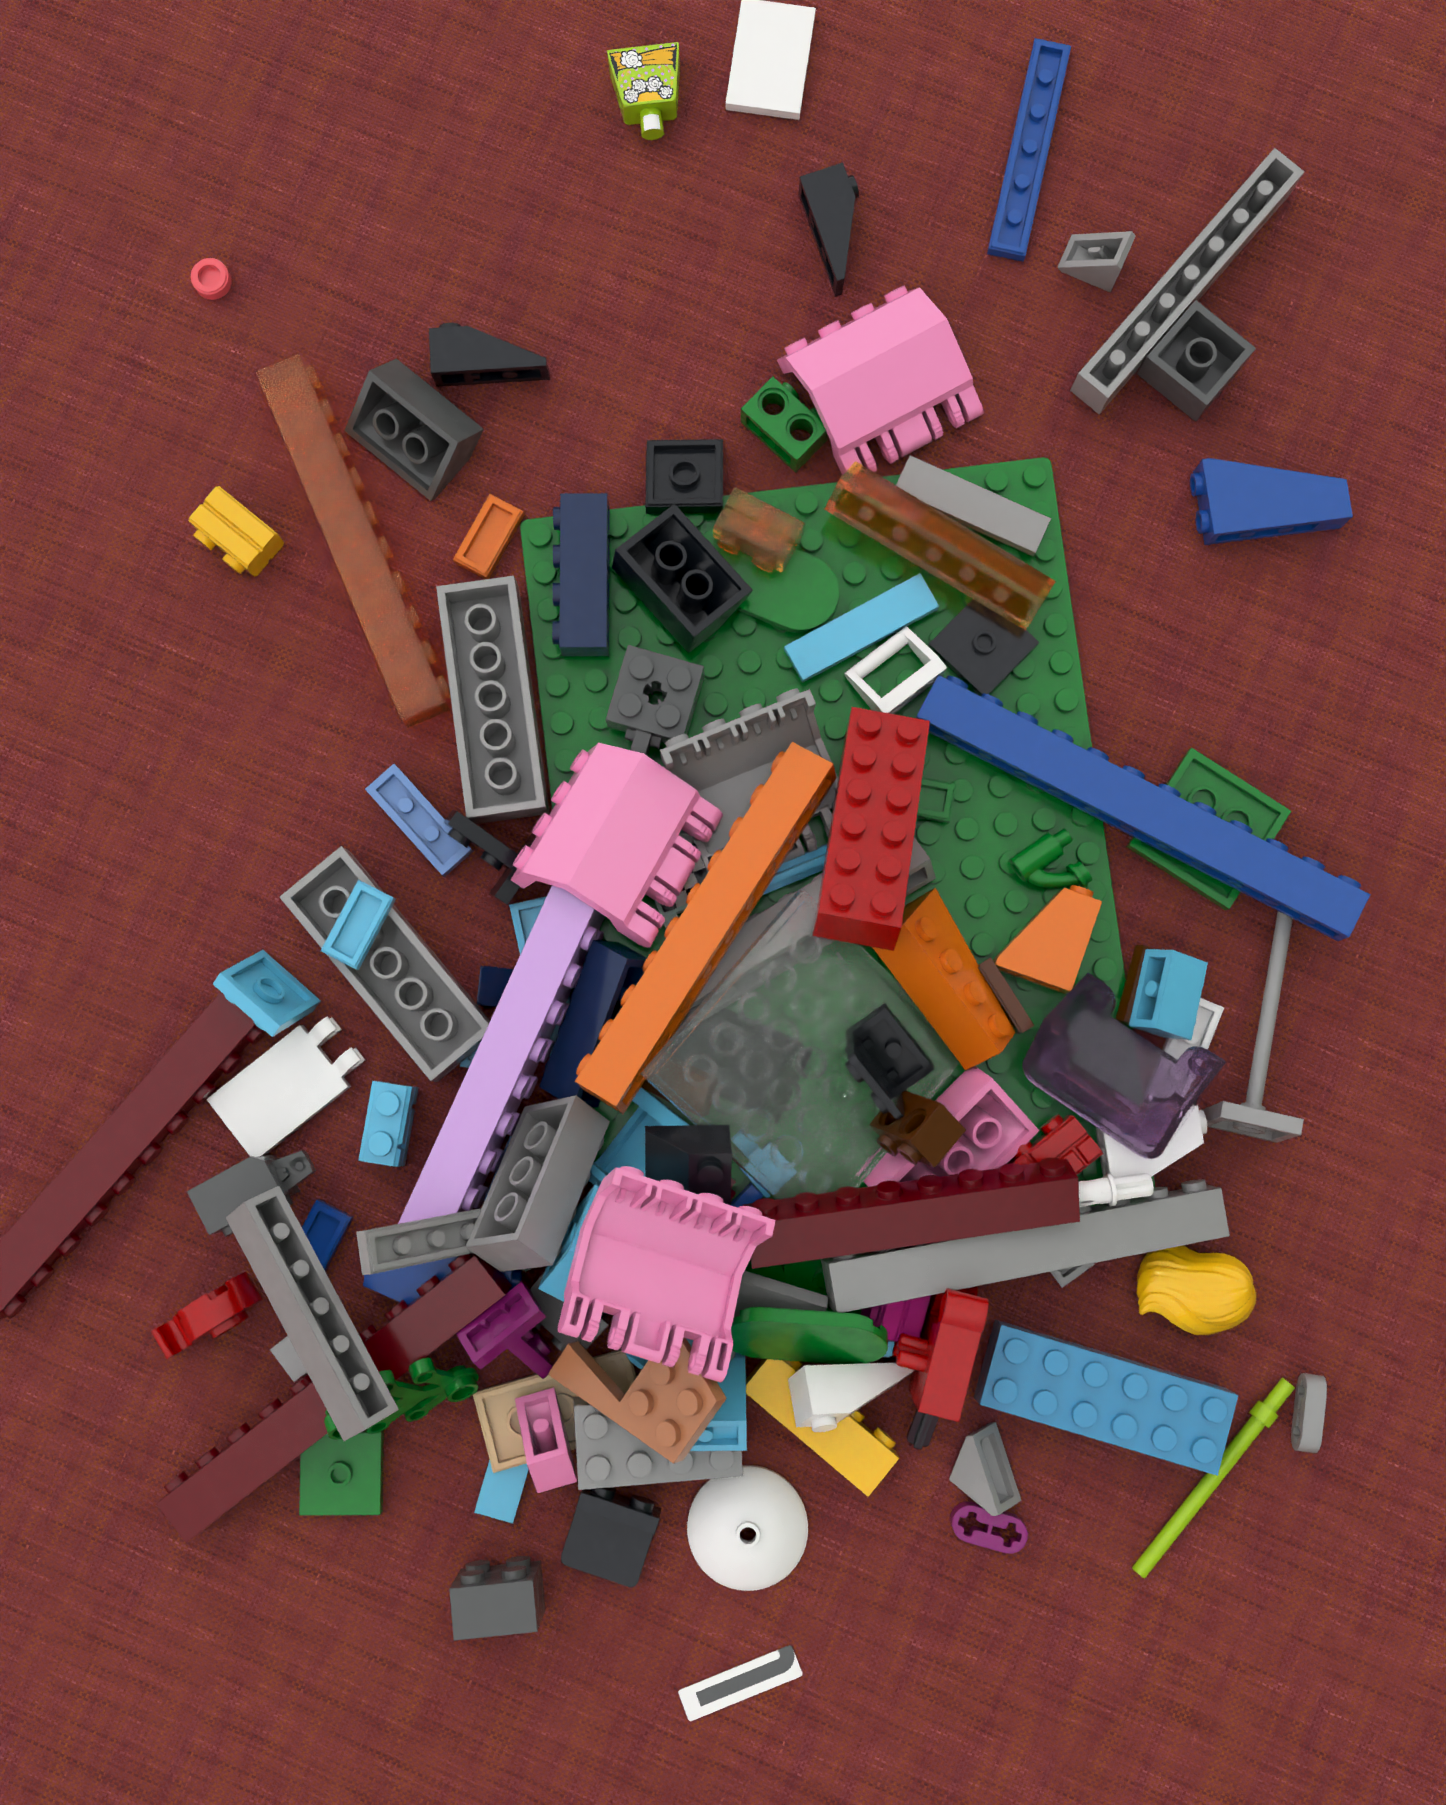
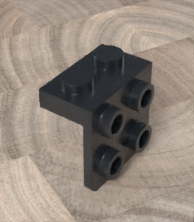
(885, 1058)
(611, 1535)

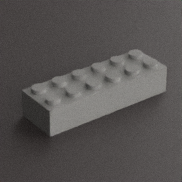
(492, 700)
(399, 974)

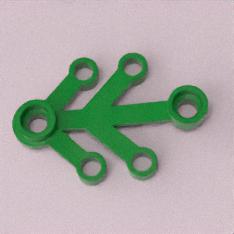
(417, 1400)

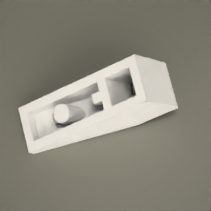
(832, 1392)

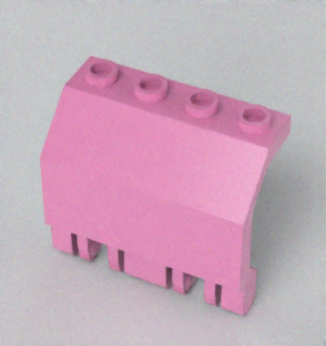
(884, 378)
(619, 838)
(663, 1269)

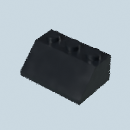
(680, 577)
(691, 1156)

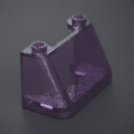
(1115, 1073)

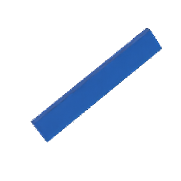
(1029, 150)

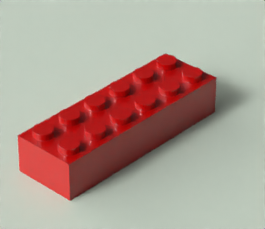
(872, 829)

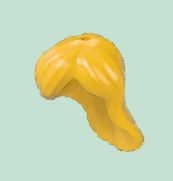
(1195, 1289)

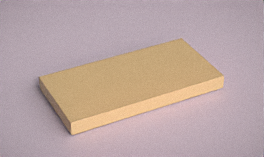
(499, 1413)

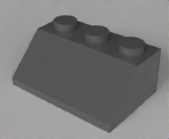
(412, 428)

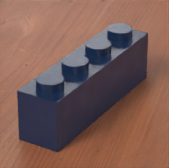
(583, 574)
(595, 1000)

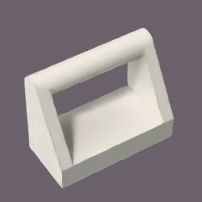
(907, 689)

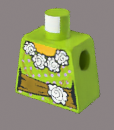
(646, 85)

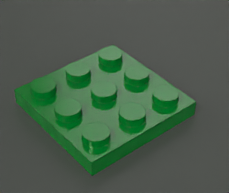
(1233, 799)

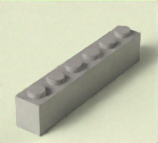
(311, 1313)

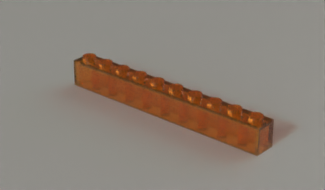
(353, 540)

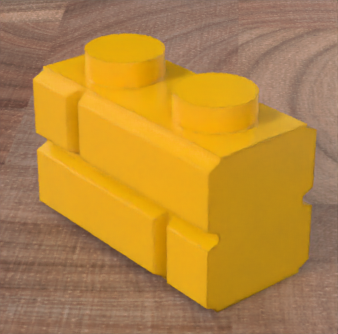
(236, 531)

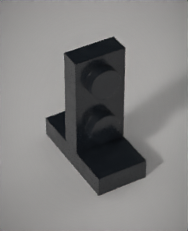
(494, 852)

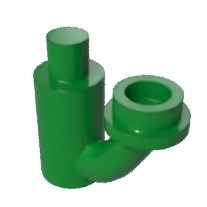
(1034, 858)

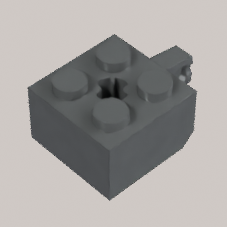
(630, 704)
(245, 1180)

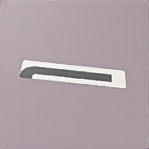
(740, 1683)

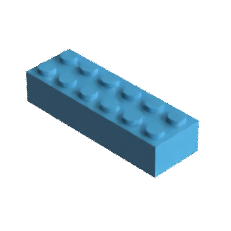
(1106, 1397)

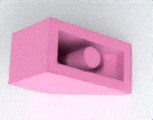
(545, 1440)

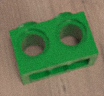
(777, 429)

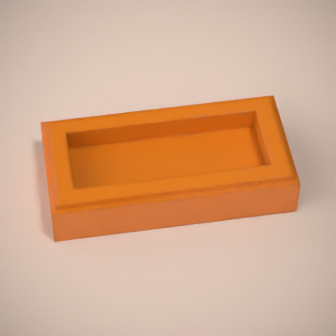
(488, 537)

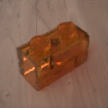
(757, 531)

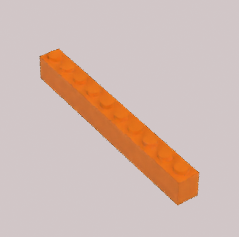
(706, 927)

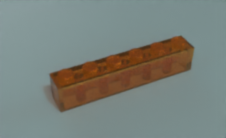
(939, 545)

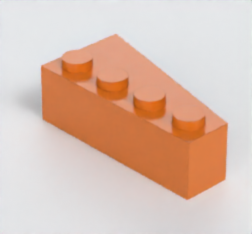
(946, 983)

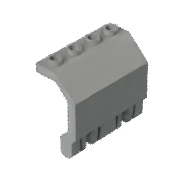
(738, 756)

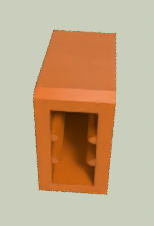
(1053, 941)

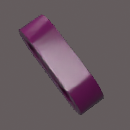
(985, 1536)

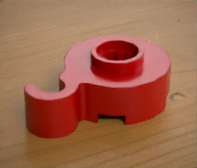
(208, 1314)

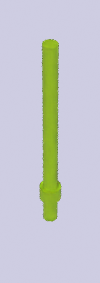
(1262, 1415)

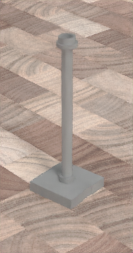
(1251, 1117)

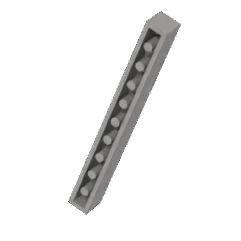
(1102, 1234)

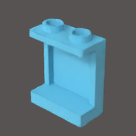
(629, 1144)
(728, 1427)

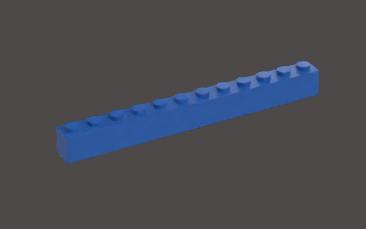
(1143, 809)

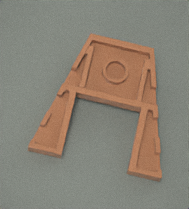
(661, 1407)

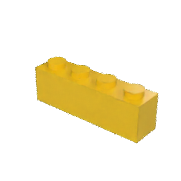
(850, 1448)

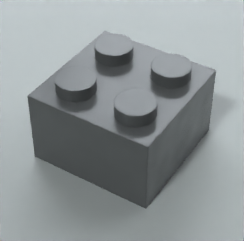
(1195, 360)
(497, 1598)

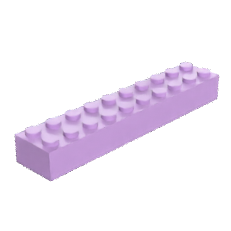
(507, 1059)

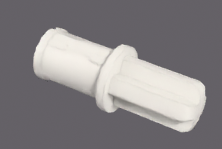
(1112, 1189)

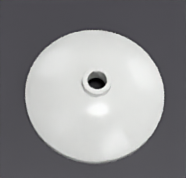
(756, 1501)

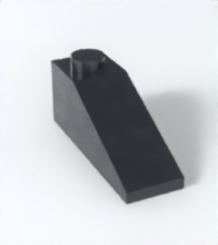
(829, 207)
(472, 357)

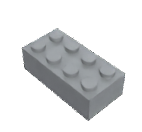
(538, 1185)
(616, 1458)

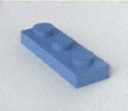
(417, 819)

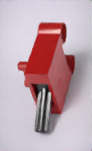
(942, 1359)

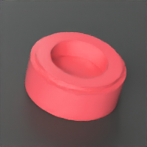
(211, 278)

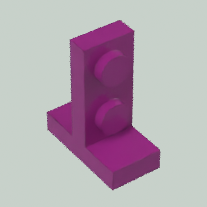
(509, 1327)

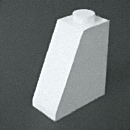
(1123, 1162)

